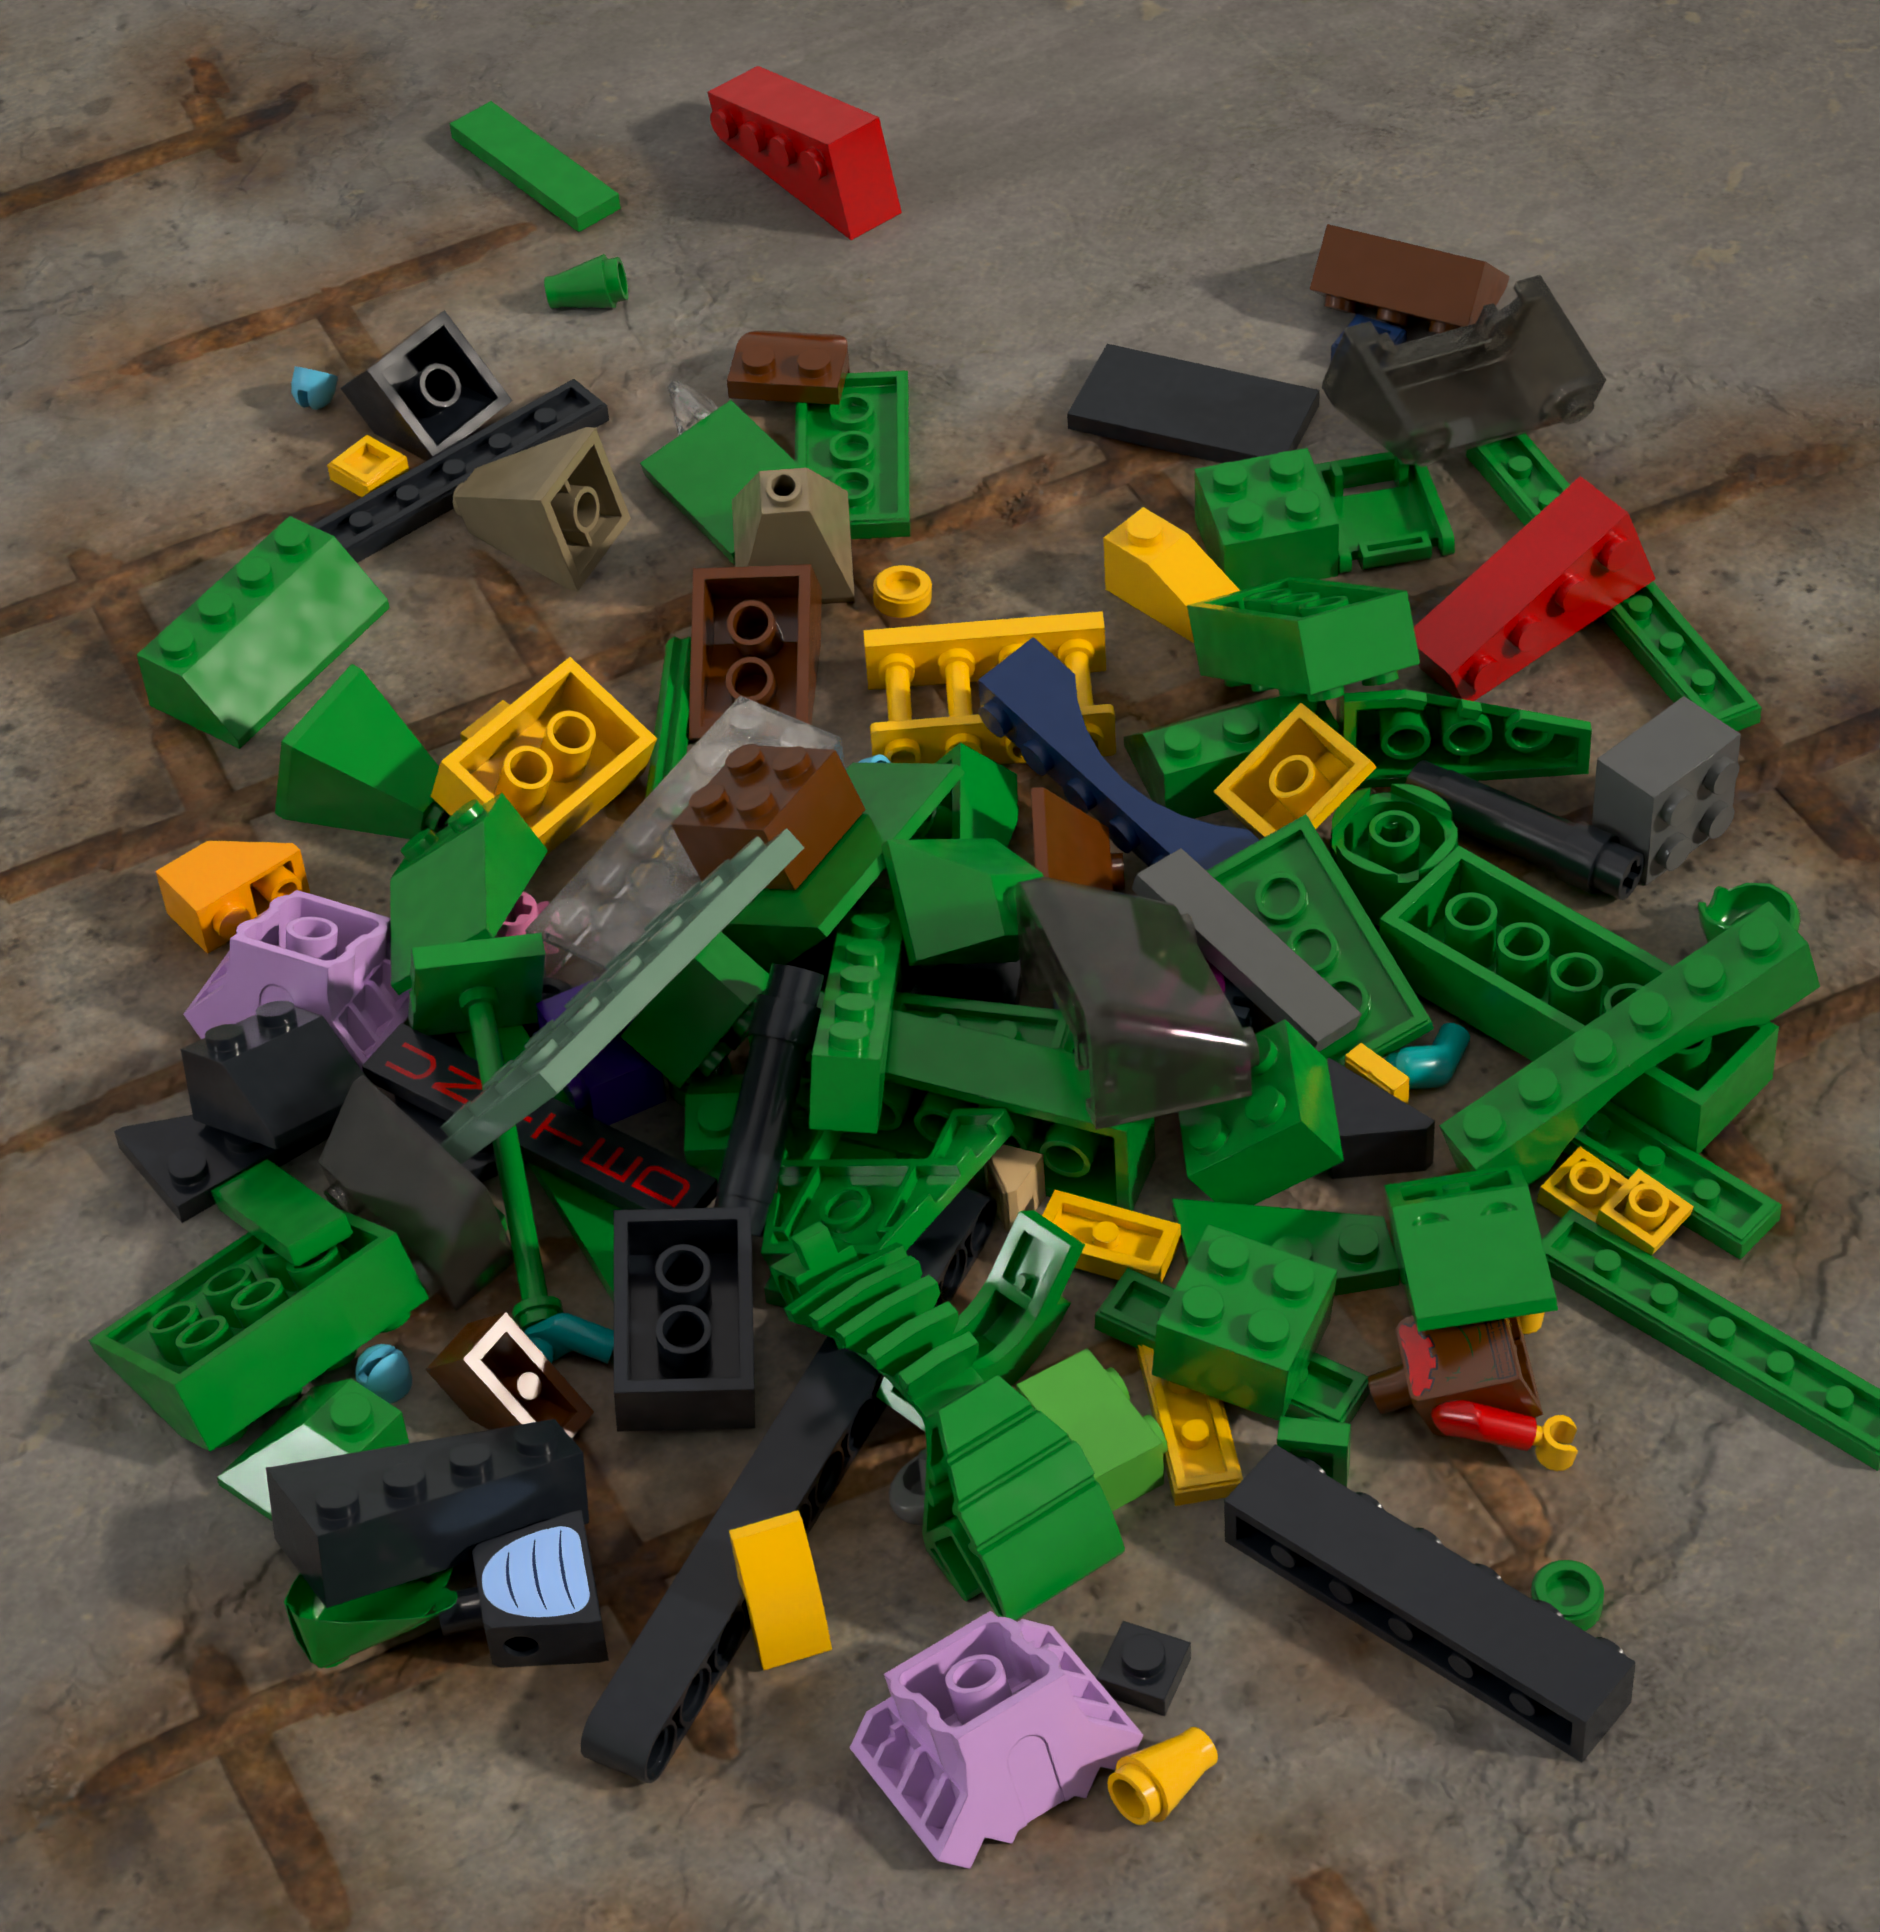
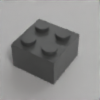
(1668, 786)

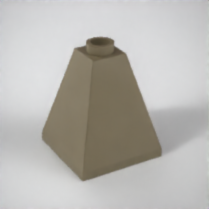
(548, 506)
(796, 521)

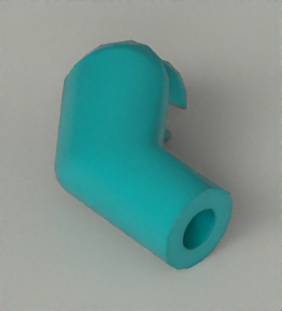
(1432, 1064)
(571, 1333)

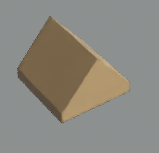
(1015, 1181)

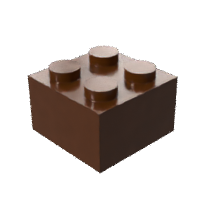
(761, 796)

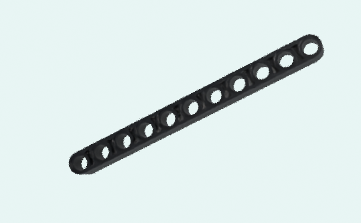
(792, 1469)

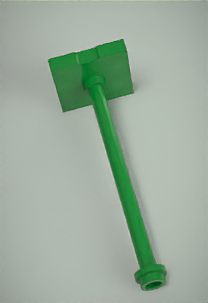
(478, 990)

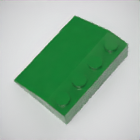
(897, 802)
(258, 1329)

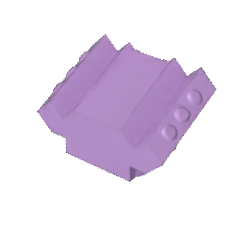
(317, 958)
(990, 1734)

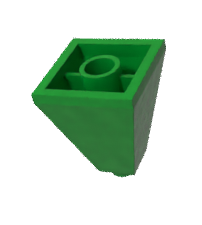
(357, 766)

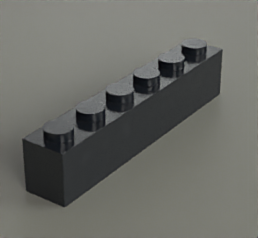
(1430, 1602)

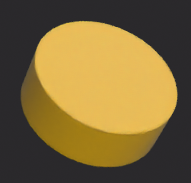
(902, 591)

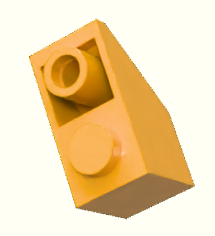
(228, 884)

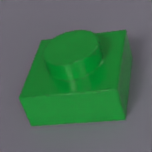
(1320, 1441)

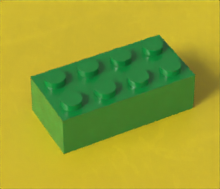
(1305, 636)

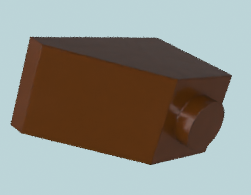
(505, 1378)

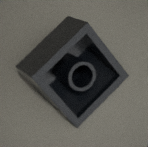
(427, 390)
(269, 1075)

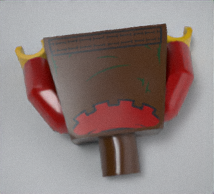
(1475, 1386)

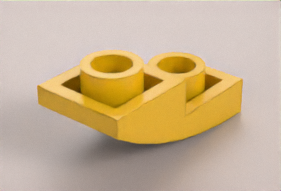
(1631, 1208)
(780, 1590)

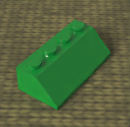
(260, 633)

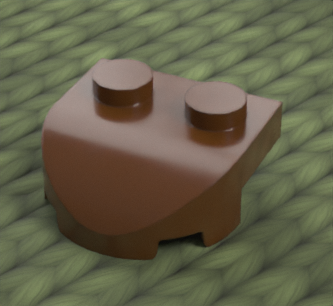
(789, 367)

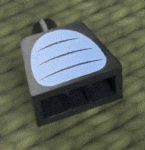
(534, 1597)

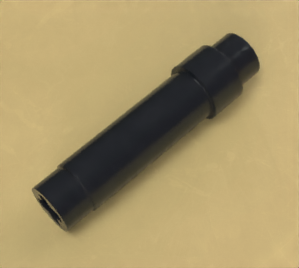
(1573, 851)
(782, 1033)

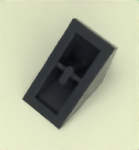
(1377, 1129)

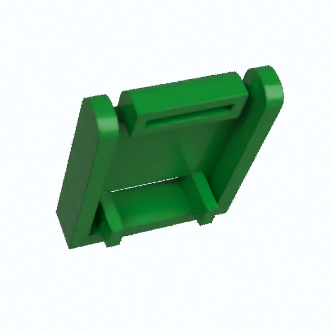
(1386, 523)

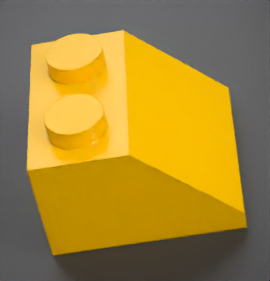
(1294, 773)

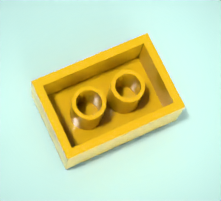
(551, 754)

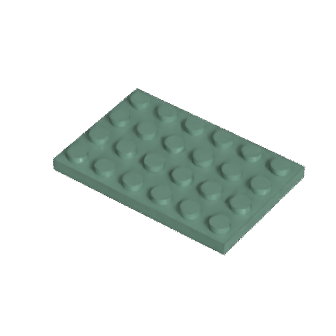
(616, 996)

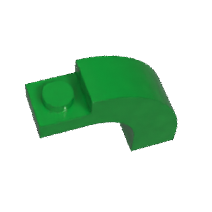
(1015, 1306)

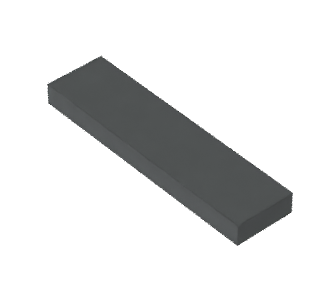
(1249, 951)

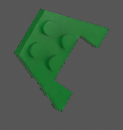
(875, 1199)

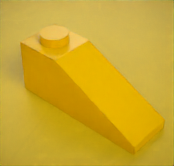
(1160, 570)

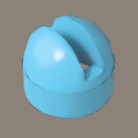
(313, 387)
(388, 1371)

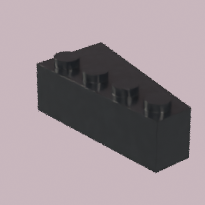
(420, 1505)

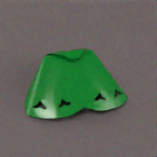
(362, 1621)

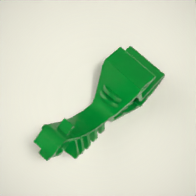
(1004, 1485)

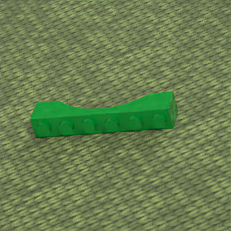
(1725, 985)
(857, 1016)

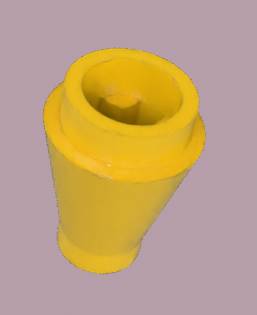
(1158, 1777)

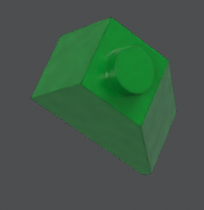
(708, 1120)

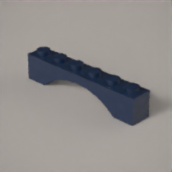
(1037, 708)

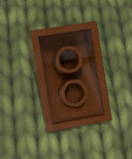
(755, 640)

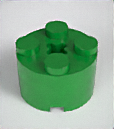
(1390, 843)

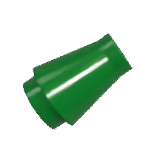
(588, 285)

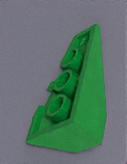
(1459, 735)

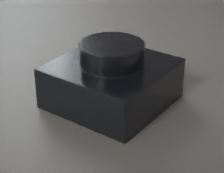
(1144, 1667)

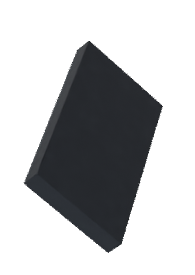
(1190, 407)

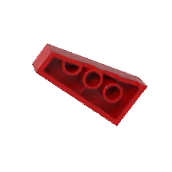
(810, 146)
(1534, 593)

